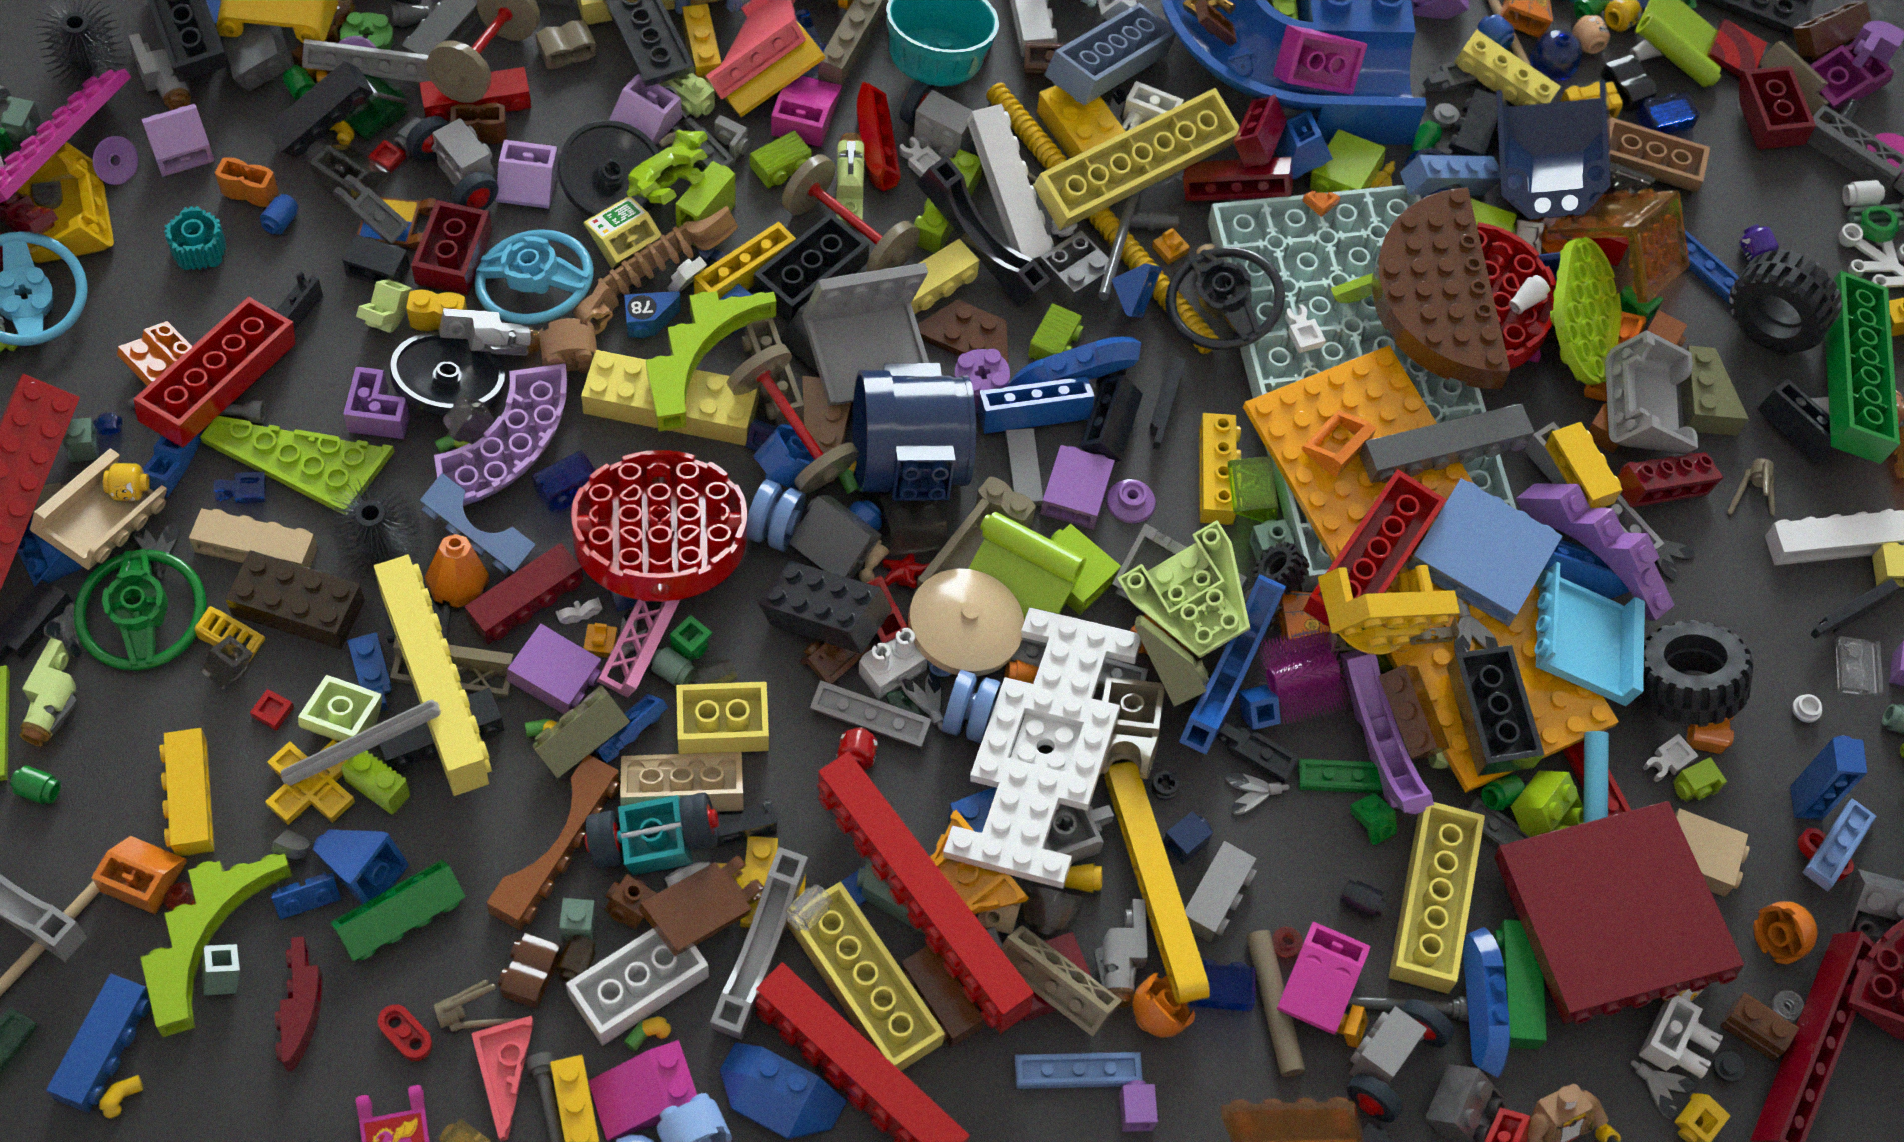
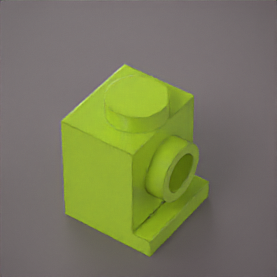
(1699, 780)

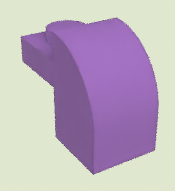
(1878, 40)

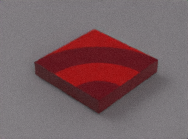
(1736, 48)

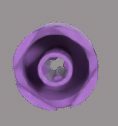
(985, 369)

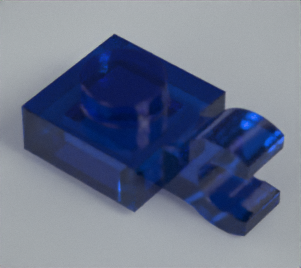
(246, 488)

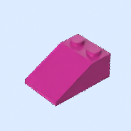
(1319, 60)
(640, 1089)

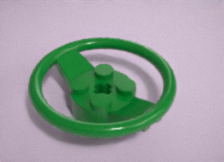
(138, 620)

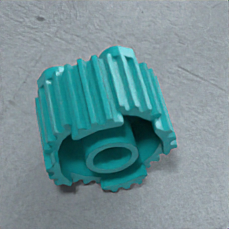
(195, 239)

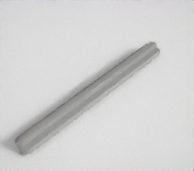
(360, 742)

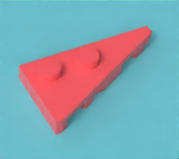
(502, 1061)

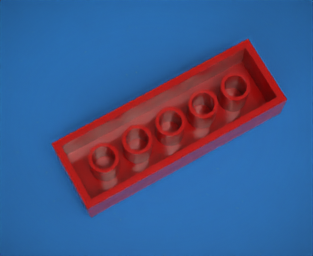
(214, 372)
(1383, 540)

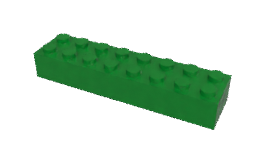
(1862, 371)

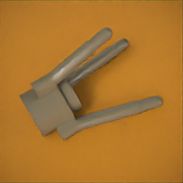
(1761, 476)
(451, 1009)

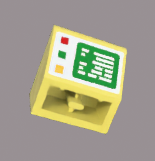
(622, 231)

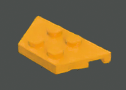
(977, 886)

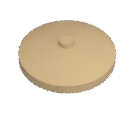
(966, 622)

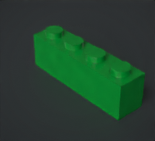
(398, 910)
(1523, 987)

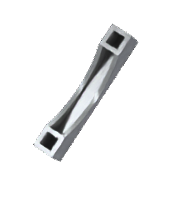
(39, 920)
(760, 946)

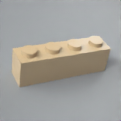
(234, 536)

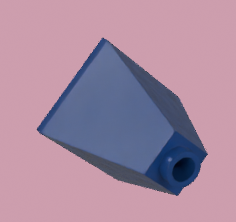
(361, 860)

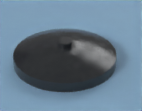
(598, 163)
(438, 370)

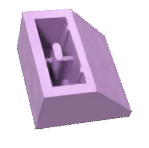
(648, 108)
(178, 140)
(527, 174)

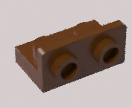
(829, 660)

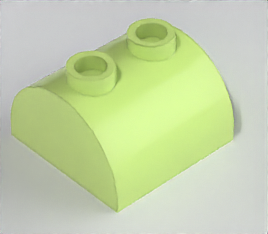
(340, 709)

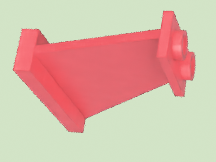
(763, 39)

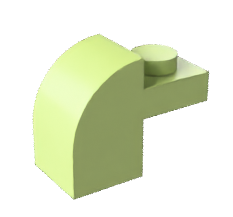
(386, 306)

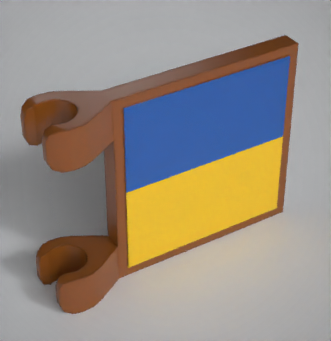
(409, 211)

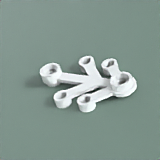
(1852, 235)

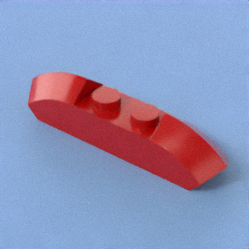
(878, 137)

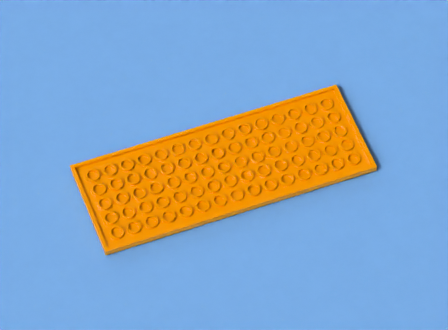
(1383, 394)

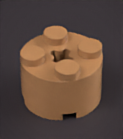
(568, 343)

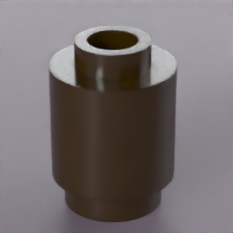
(575, 958)

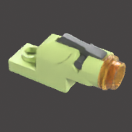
(850, 174)
(49, 695)

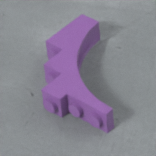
(1599, 530)
(1385, 745)

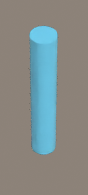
(1595, 775)

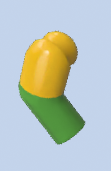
(848, 480)
(536, 727)
(646, 1028)

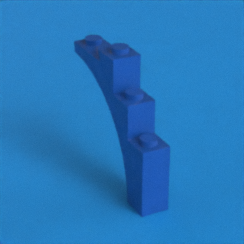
(1232, 667)

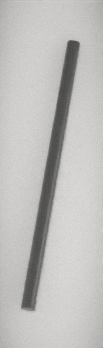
(1118, 246)

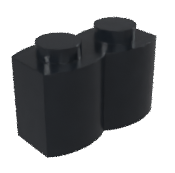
(1629, 81)

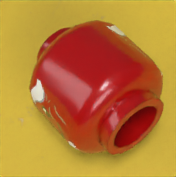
(861, 746)

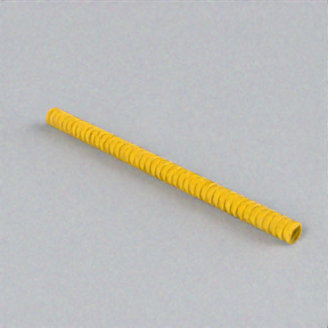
(1104, 220)

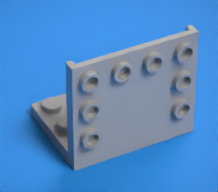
(863, 324)

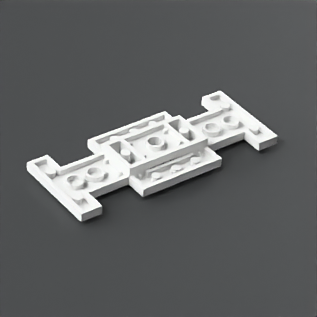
(1057, 714)

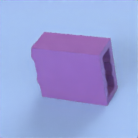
(1077, 486)
(554, 670)

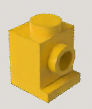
(1709, 1118)

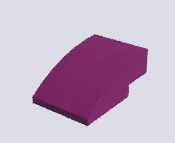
(1848, 80)

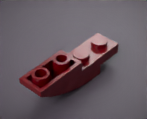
(24, 216)
(300, 1014)

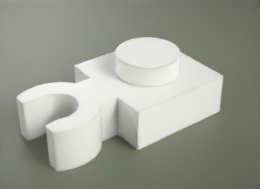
(918, 159)
(1303, 332)
(1672, 755)

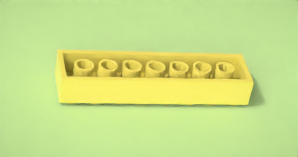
(1136, 159)
(434, 674)

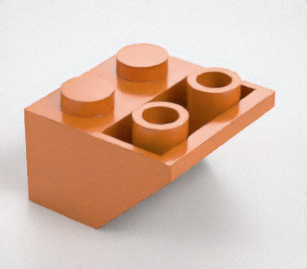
(138, 873)

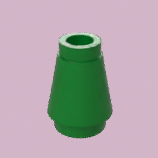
(1427, 136)

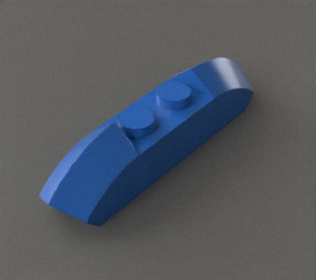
(1087, 360)
(1486, 1002)

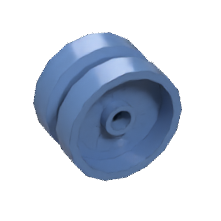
(774, 515)
(970, 706)

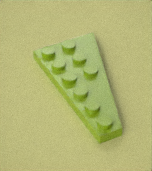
(301, 459)

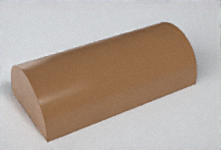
(1659, 154)

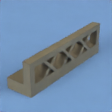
(961, 547)
(467, 659)
(1055, 981)

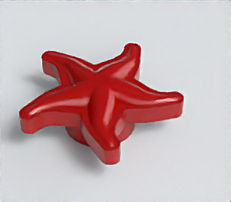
(904, 571)

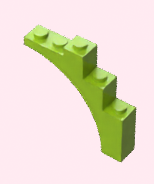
(689, 343)
(217, 894)

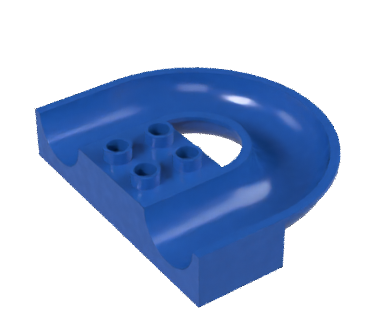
(1382, 97)

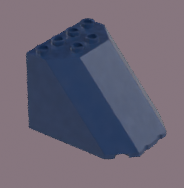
(1554, 155)

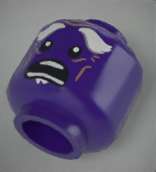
(1757, 241)

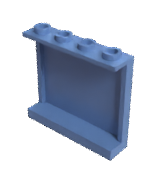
(1485, 551)

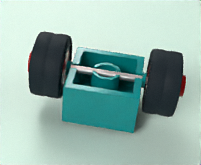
(652, 833)

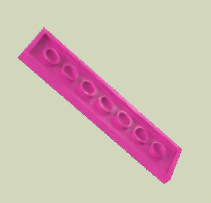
(55, 133)

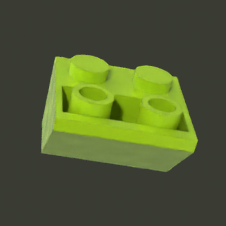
(1548, 804)

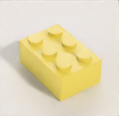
(722, 717)

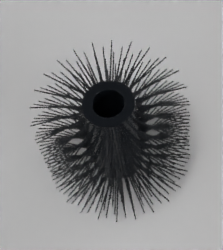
(80, 41)
(375, 527)

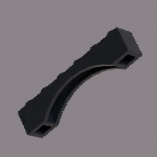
(949, 194)

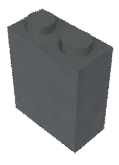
(257, 55)
(834, 537)

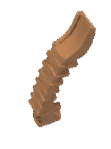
(703, 233)

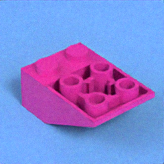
(806, 108)
(1323, 978)

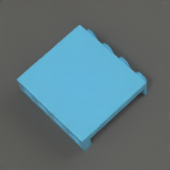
(1590, 638)

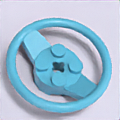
(532, 266)
(22, 277)

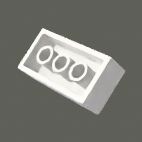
(634, 984)

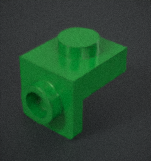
(1376, 817)

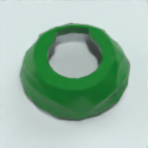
(1879, 233)

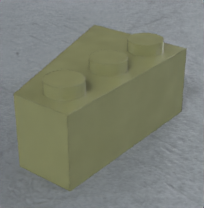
(1710, 397)
(580, 731)

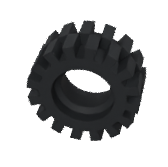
(1284, 565)

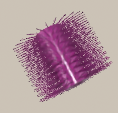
(1304, 674)

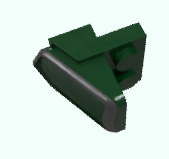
(380, 109)

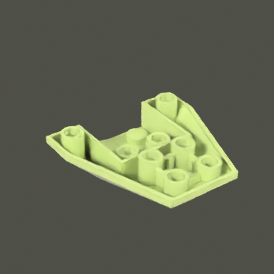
(1193, 592)

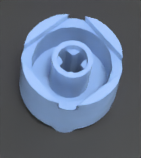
(694, 1122)

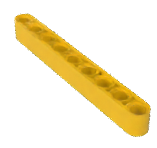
(1157, 883)

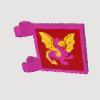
(395, 1127)

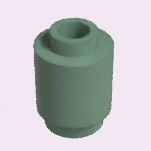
(672, 666)

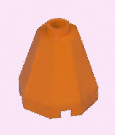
(456, 572)

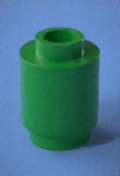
(1589, 7)
(297, 81)
(35, 785)
(1502, 792)

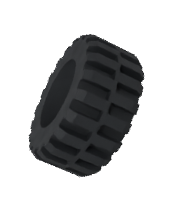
(1795, 280)
(1690, 697)

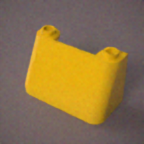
(308, 17)
(84, 212)

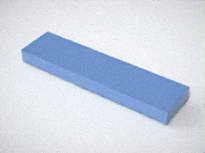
(1839, 844)
(1077, 1070)

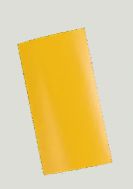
(776, 76)

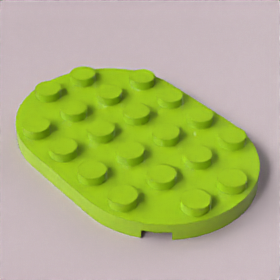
(1586, 310)

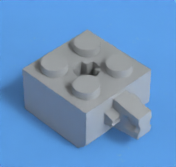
(1078, 832)

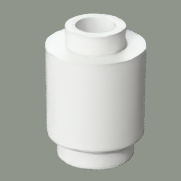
(1863, 193)

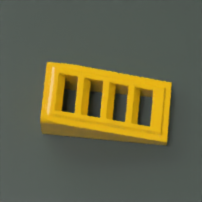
(215, 621)

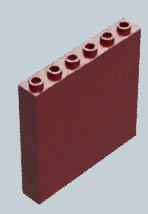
(1618, 913)

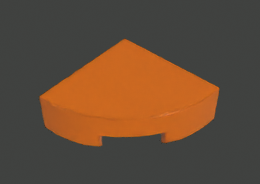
(1321, 202)

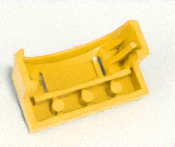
(1406, 612)

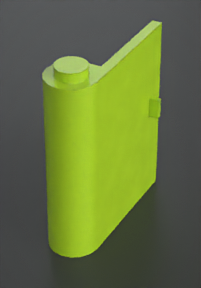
(1681, 38)
(1027, 563)

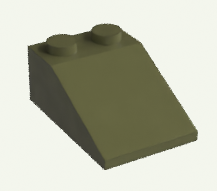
(1175, 665)

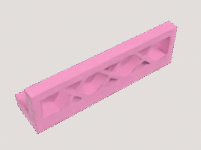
(644, 651)

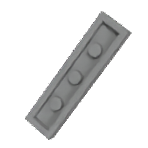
(871, 714)

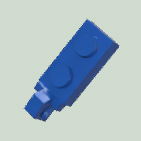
(370, 665)
(642, 714)

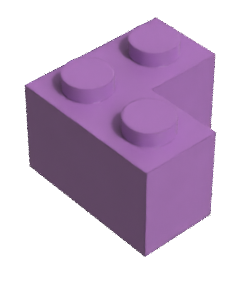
(371, 409)

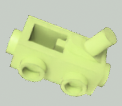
(695, 94)

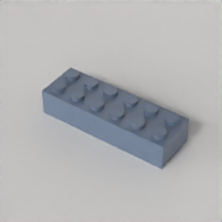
(1110, 53)

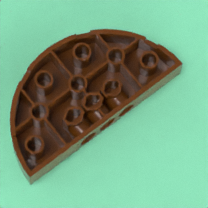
(1438, 293)

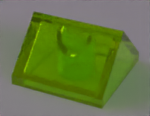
(1253, 488)

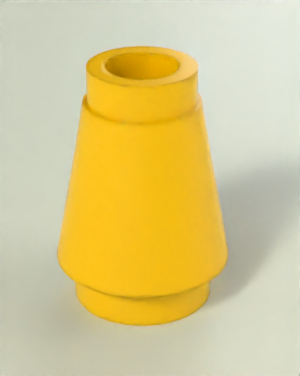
(1085, 878)

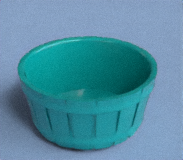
(940, 38)

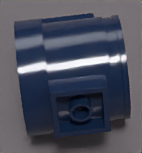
(913, 431)

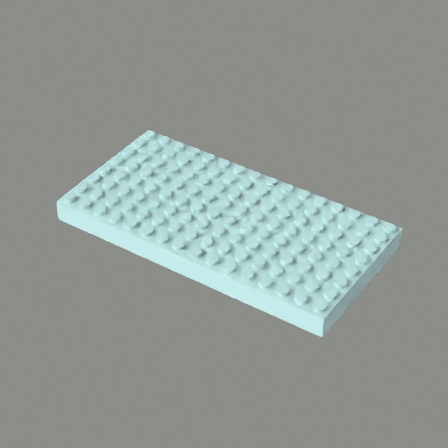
(1311, 259)

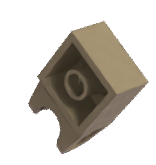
(1137, 723)

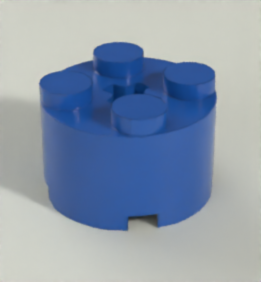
(783, 456)

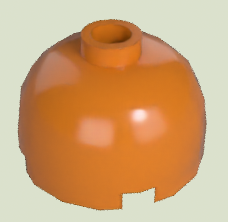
(1785, 931)
(1157, 1009)

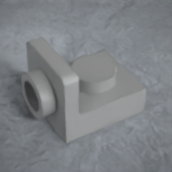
(731, 134)

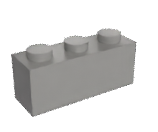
(1220, 891)

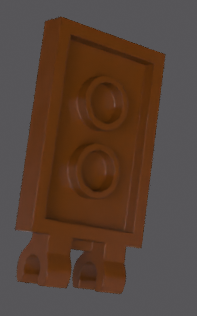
(700, 905)

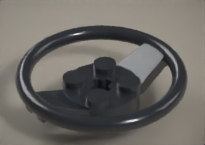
(1228, 303)

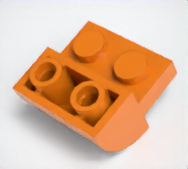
(154, 351)

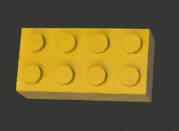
(1076, 125)

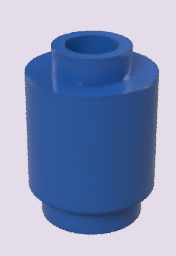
(279, 214)

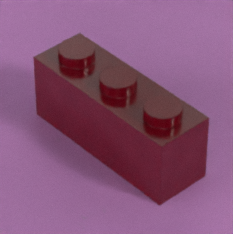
(1260, 131)

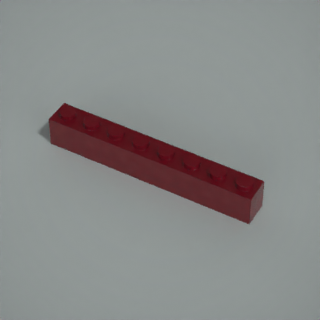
(1816, 1046)

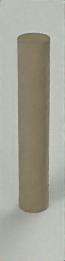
(1271, 991)

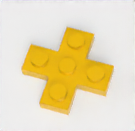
(319, 789)
(758, 862)

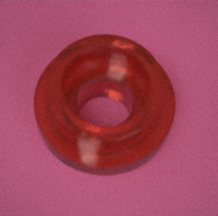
(178, 895)
(1284, 949)

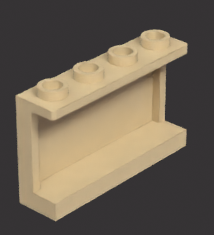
(87, 521)

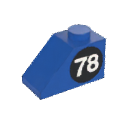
(650, 312)

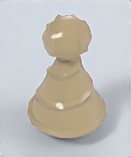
(875, 557)

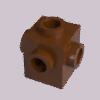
(626, 899)

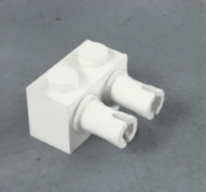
(1146, 103)
(891, 662)
(1670, 1033)

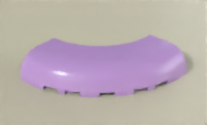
(514, 439)

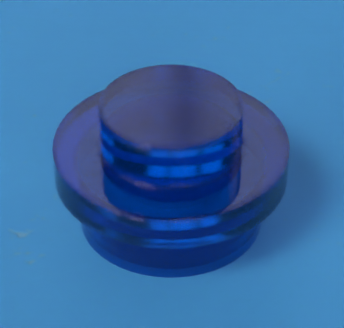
(108, 423)

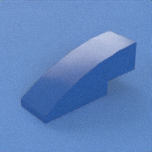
(170, 462)

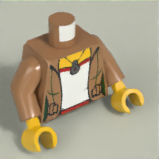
(1568, 1116)

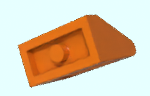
(1338, 462)

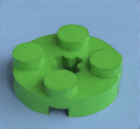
(371, 23)

